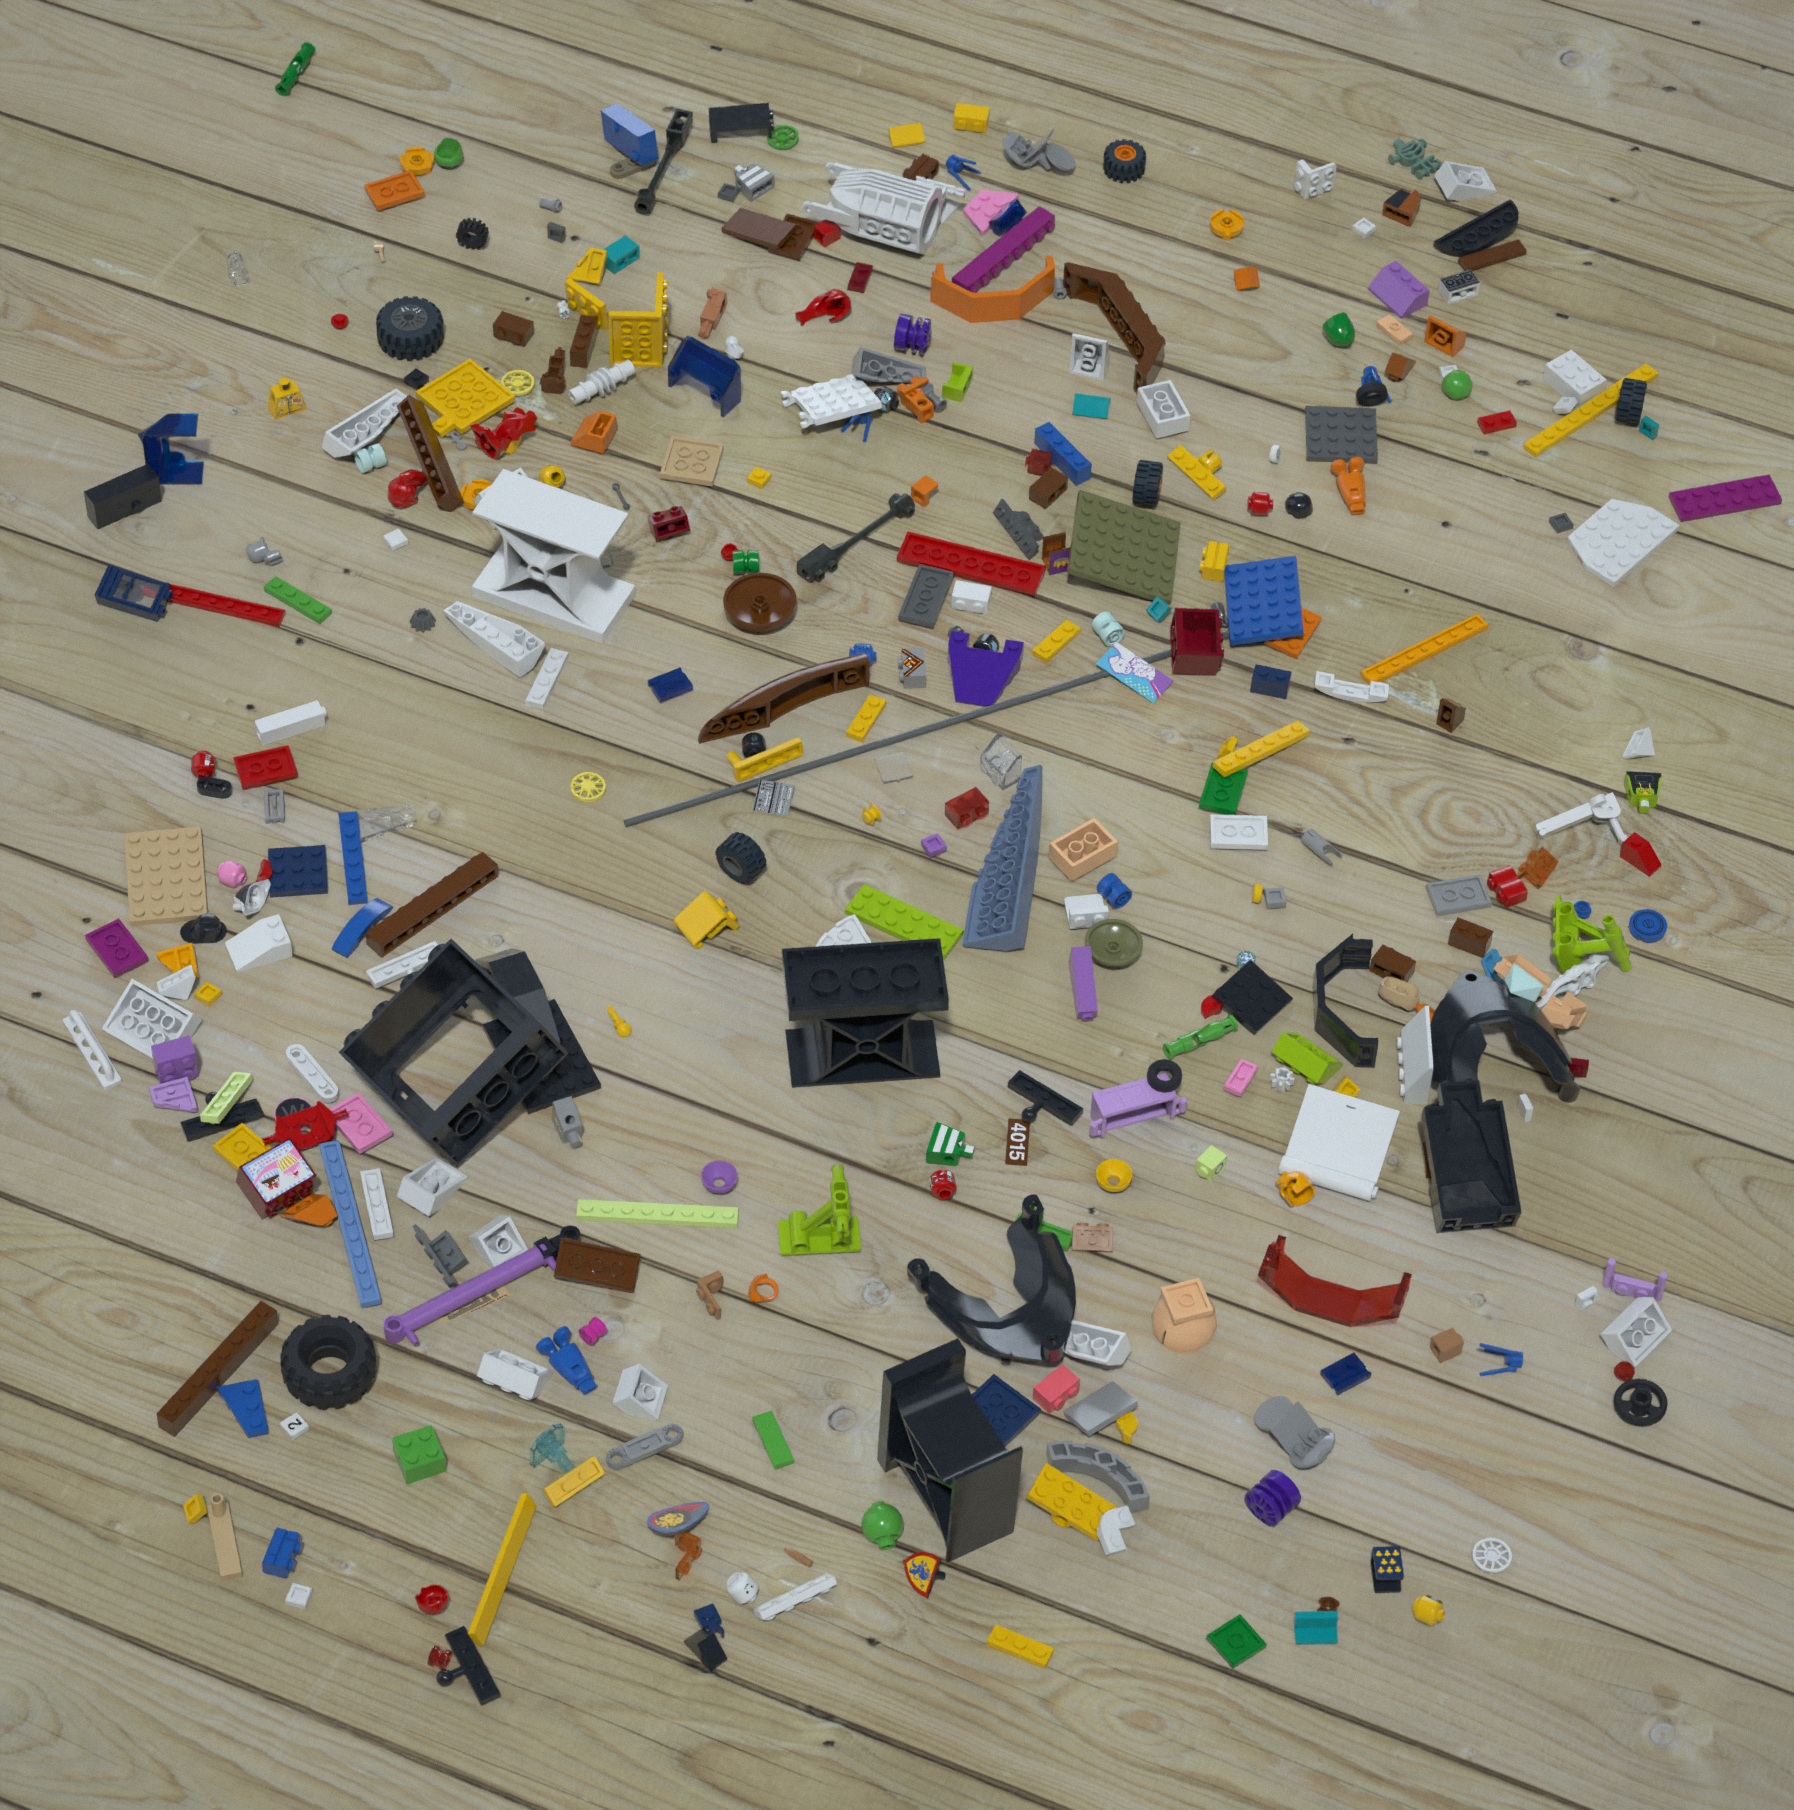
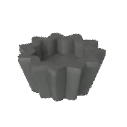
(422, 620)

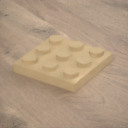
(691, 461)

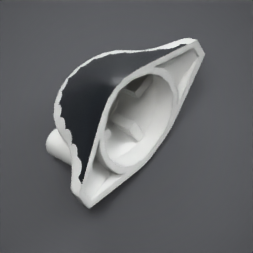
(251, 897)

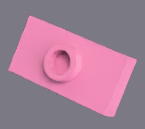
(1241, 1077)

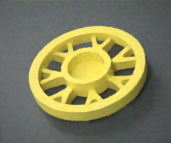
(518, 382)
(588, 786)

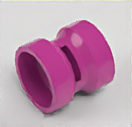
(592, 1331)

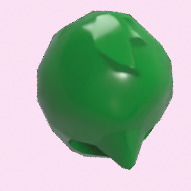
(1339, 330)

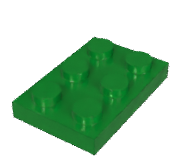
(1223, 793)

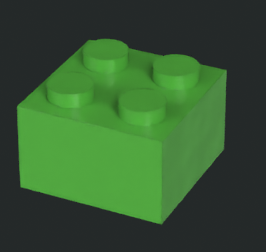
(419, 1454)

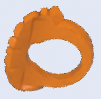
(759, 1280)

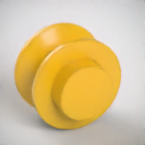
(872, 814)

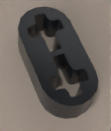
(214, 787)

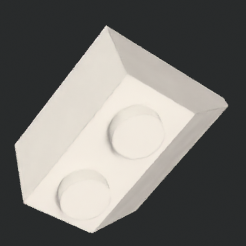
(498, 1241)
(640, 1393)

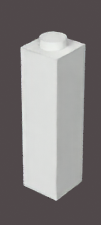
(290, 722)

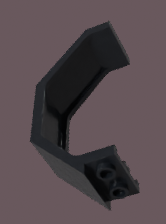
(1347, 955)
(517, 976)

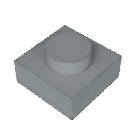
(1275, 897)

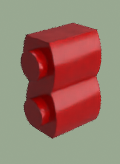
(1507, 886)

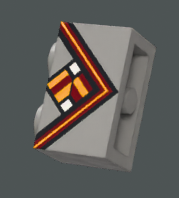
(913, 668)

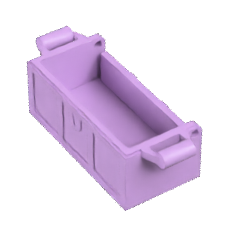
(1131, 1104)

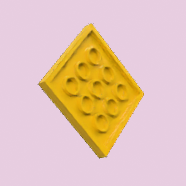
(465, 395)

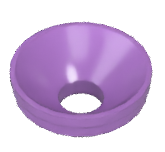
(719, 1171)

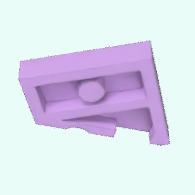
(174, 1095)

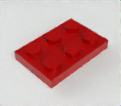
(265, 767)

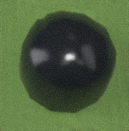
(1299, 505)

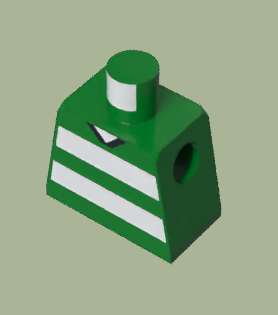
(947, 1146)

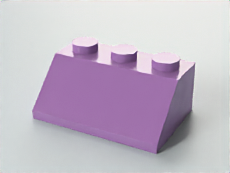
(1399, 290)

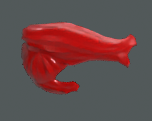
(831, 302)
(403, 488)

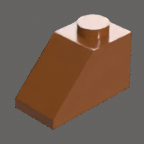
(1399, 366)

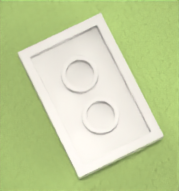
(1238, 832)

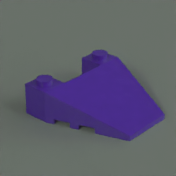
(981, 674)

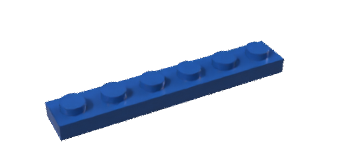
(352, 858)

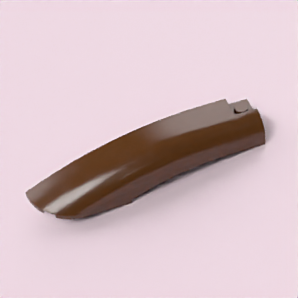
(785, 694)

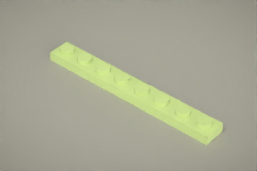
(657, 1213)

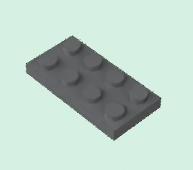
(926, 596)

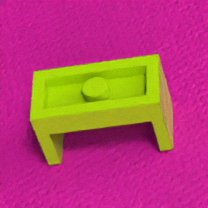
(958, 382)

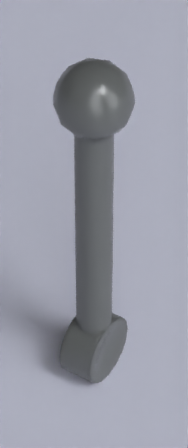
(615, 487)

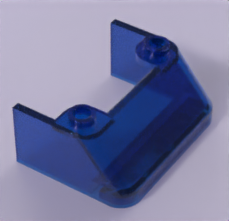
(710, 368)
(168, 464)

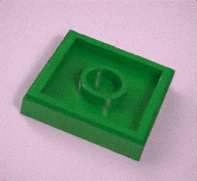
(1236, 1641)

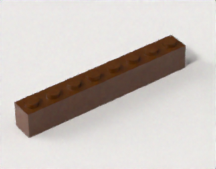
(430, 453)
(431, 904)
(217, 1368)

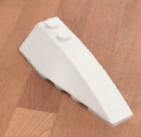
(1097, 1344)

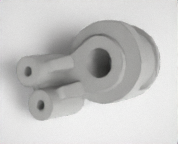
(259, 551)

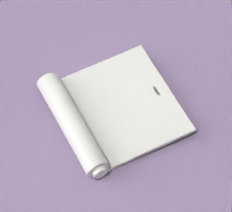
(1340, 1142)

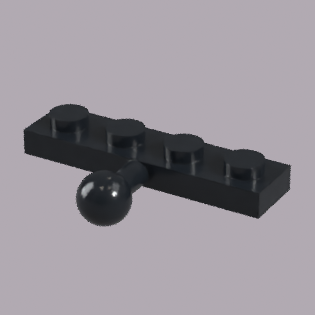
(1043, 1098)
(238, 1114)
(470, 1665)

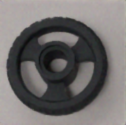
(1640, 1394)

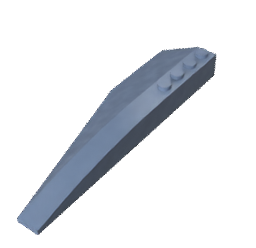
(1005, 884)

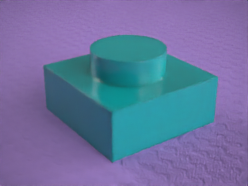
(1649, 427)
(1158, 609)

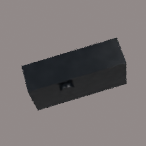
(122, 496)

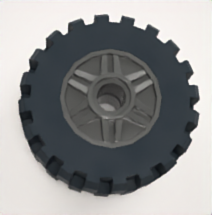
(409, 328)

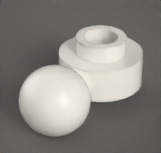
(732, 349)

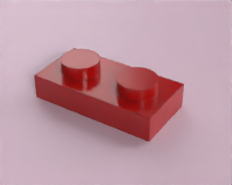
(1497, 422)

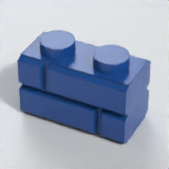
(282, 1552)

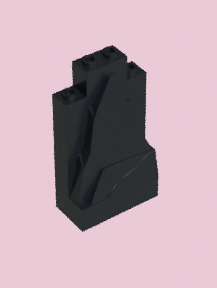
(1469, 1160)

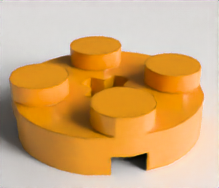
(425, 159)
(1227, 230)
(471, 490)

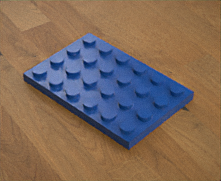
(1263, 600)

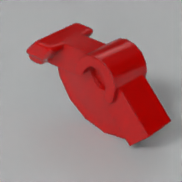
(265, 871)
(1210, 1007)

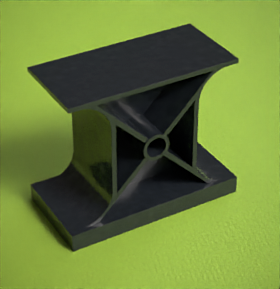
(863, 1011)
(948, 1449)

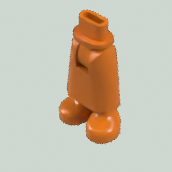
(1351, 484)

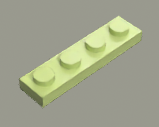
(226, 1097)

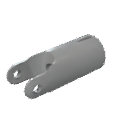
(1319, 845)

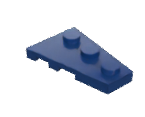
(246, 1405)

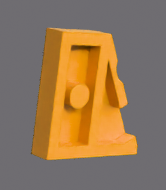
(179, 958)

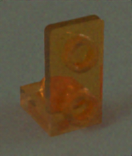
(687, 1542)

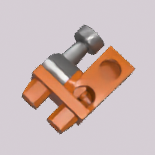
(920, 398)

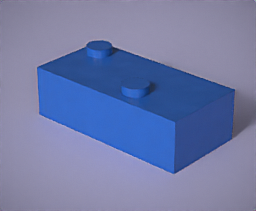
(629, 134)

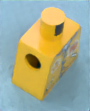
(285, 399)

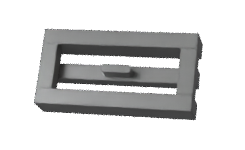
(275, 817)

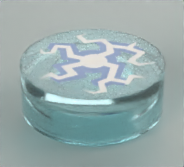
(1243, 957)

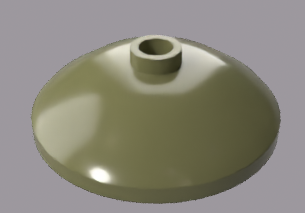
(1116, 936)

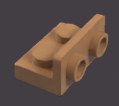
(1092, 1238)

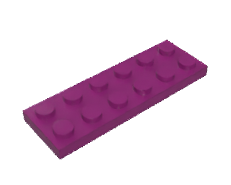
(1725, 498)

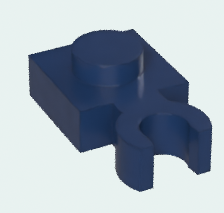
(709, 1619)

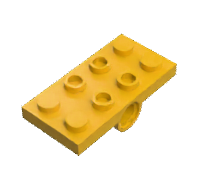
(1068, 1501)

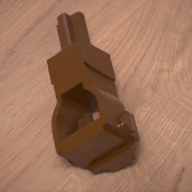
(554, 380)

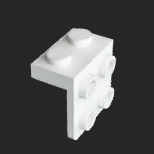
(1315, 181)
(1085, 910)

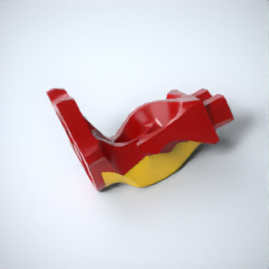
(506, 435)

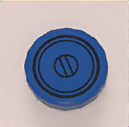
(1647, 925)

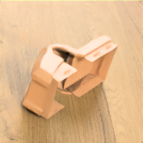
(1560, 1013)

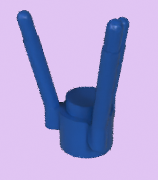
(956, 163)
(1371, 375)
(860, 418)
(1513, 1359)

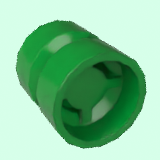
(745, 562)

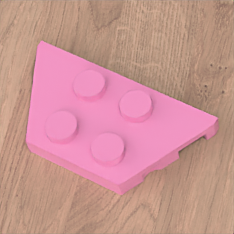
(985, 207)

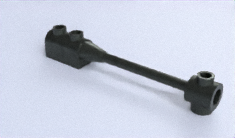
(675, 136)
(823, 558)

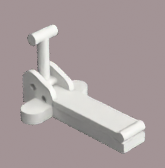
(1599, 808)

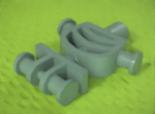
(1412, 155)

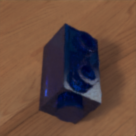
(1007, 217)

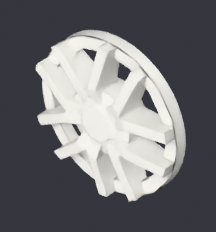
(1491, 1555)

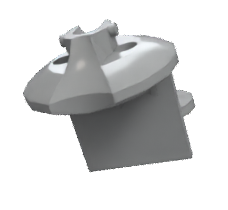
(1048, 155)
(1295, 1431)

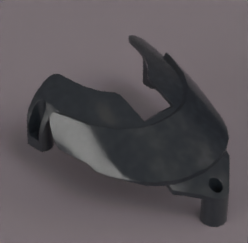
(1482, 1001)
(1042, 1278)

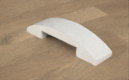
(1351, 691)

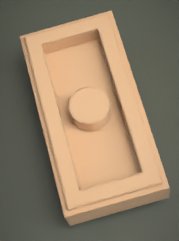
(1394, 329)

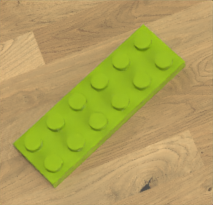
(901, 919)

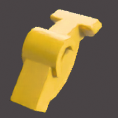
(1127, 1426)

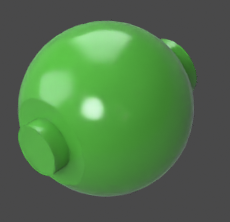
(882, 1524)

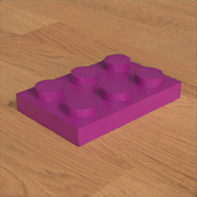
(116, 947)

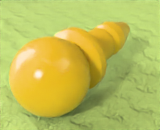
(622, 1028)

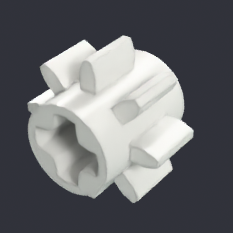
(1282, 1079)

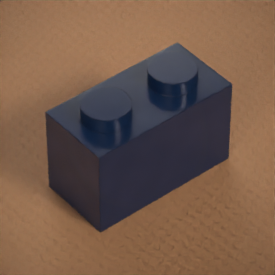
(1270, 681)

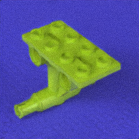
(1570, 949)
(827, 1229)

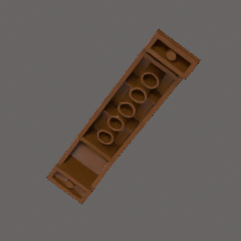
(1123, 314)

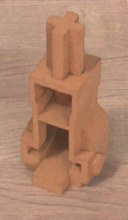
(712, 311)

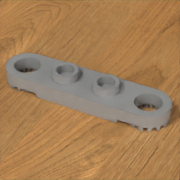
(644, 1446)

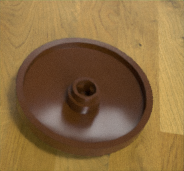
(759, 602)

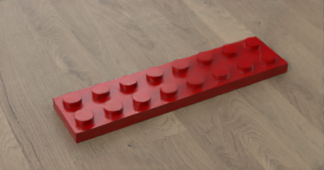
(972, 563)

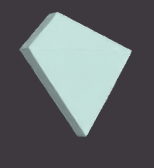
(1523, 984)

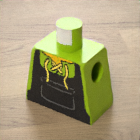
(1642, 789)

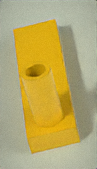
(765, 760)

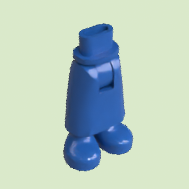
(568, 1360)

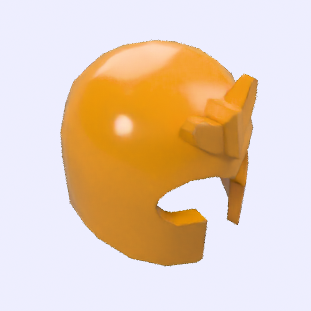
(1295, 1188)

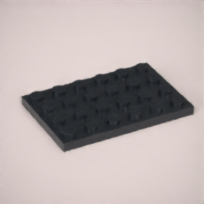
(569, 1078)

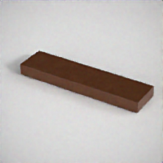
(1492, 255)

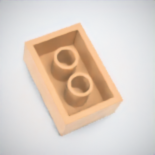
(1083, 849)

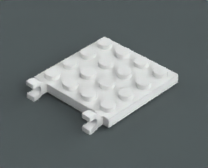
(832, 400)

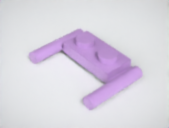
(1633, 1287)

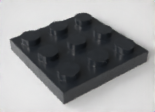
(1252, 997)

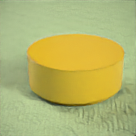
(1257, 893)

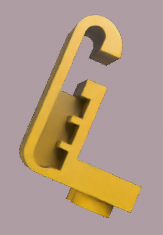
(704, 917)

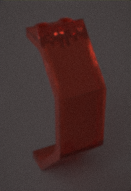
(1328, 1299)

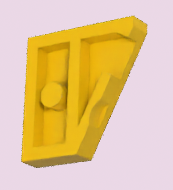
(591, 267)

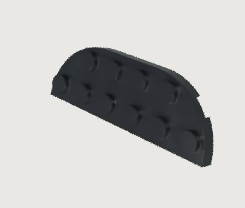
(1481, 231)

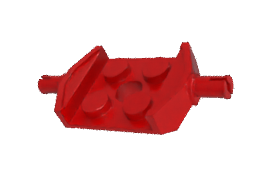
(317, 1118)

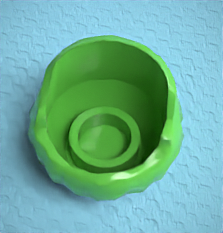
(448, 153)
(1457, 385)

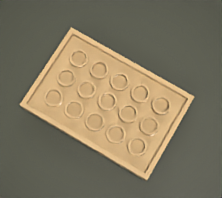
(165, 876)

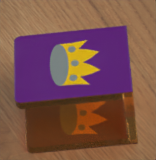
(1055, 554)

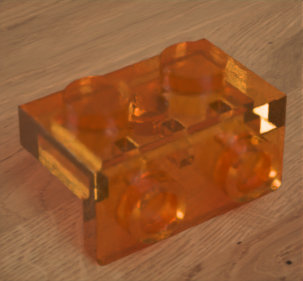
(1537, 867)

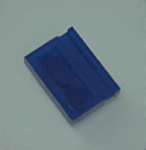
(670, 685)
(1345, 1373)

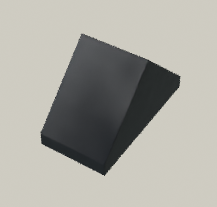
(706, 1648)

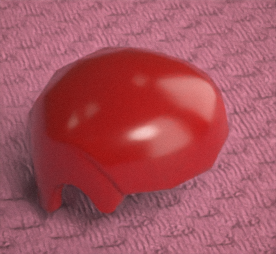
(432, 1599)

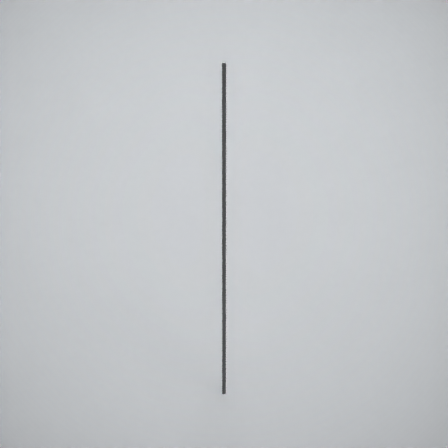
(884, 742)

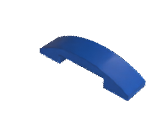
(359, 924)

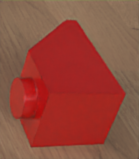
(1640, 854)

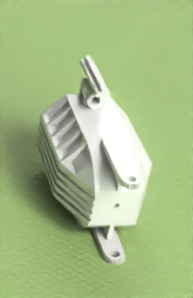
(885, 206)

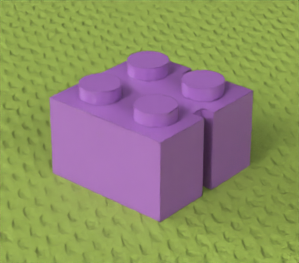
(175, 1060)

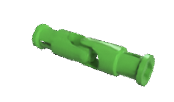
(1210, 1032)

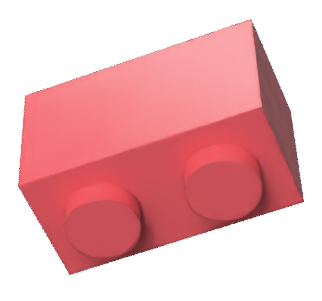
(1056, 1389)

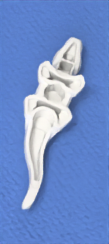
(1576, 978)

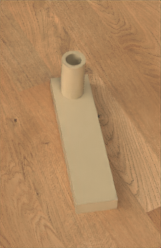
(224, 1538)

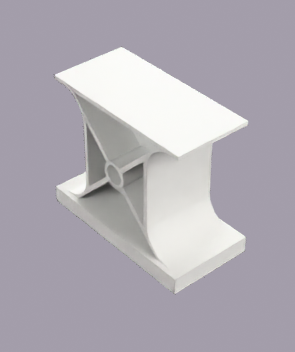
(552, 557)

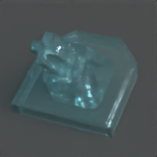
(550, 1446)

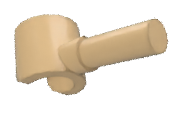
(378, 247)

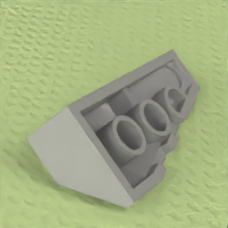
(884, 368)

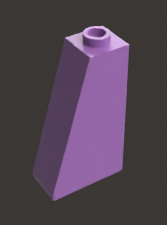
(1083, 982)

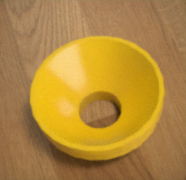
(1114, 1169)

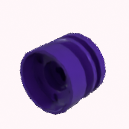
(915, 334)
(1273, 1497)

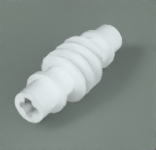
(601, 381)

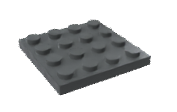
(1340, 434)

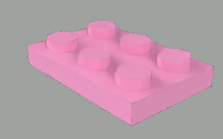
(363, 1125)

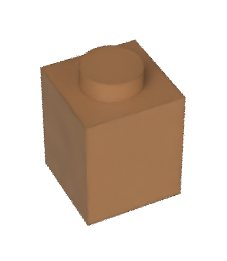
(1446, 1345)

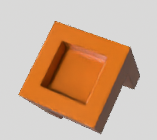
(1246, 278)
(921, 490)

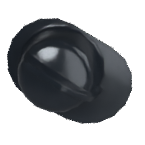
(203, 929)

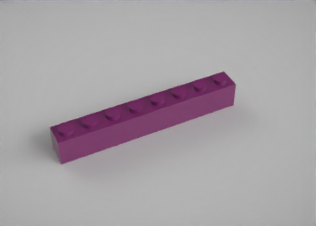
(1005, 250)

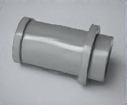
(555, 205)
(1059, 290)

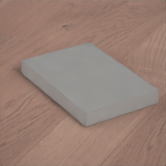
(1458, 895)
(1100, 1408)

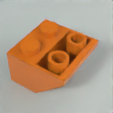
(596, 432)

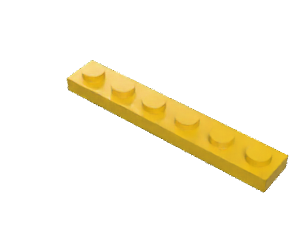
(1261, 748)

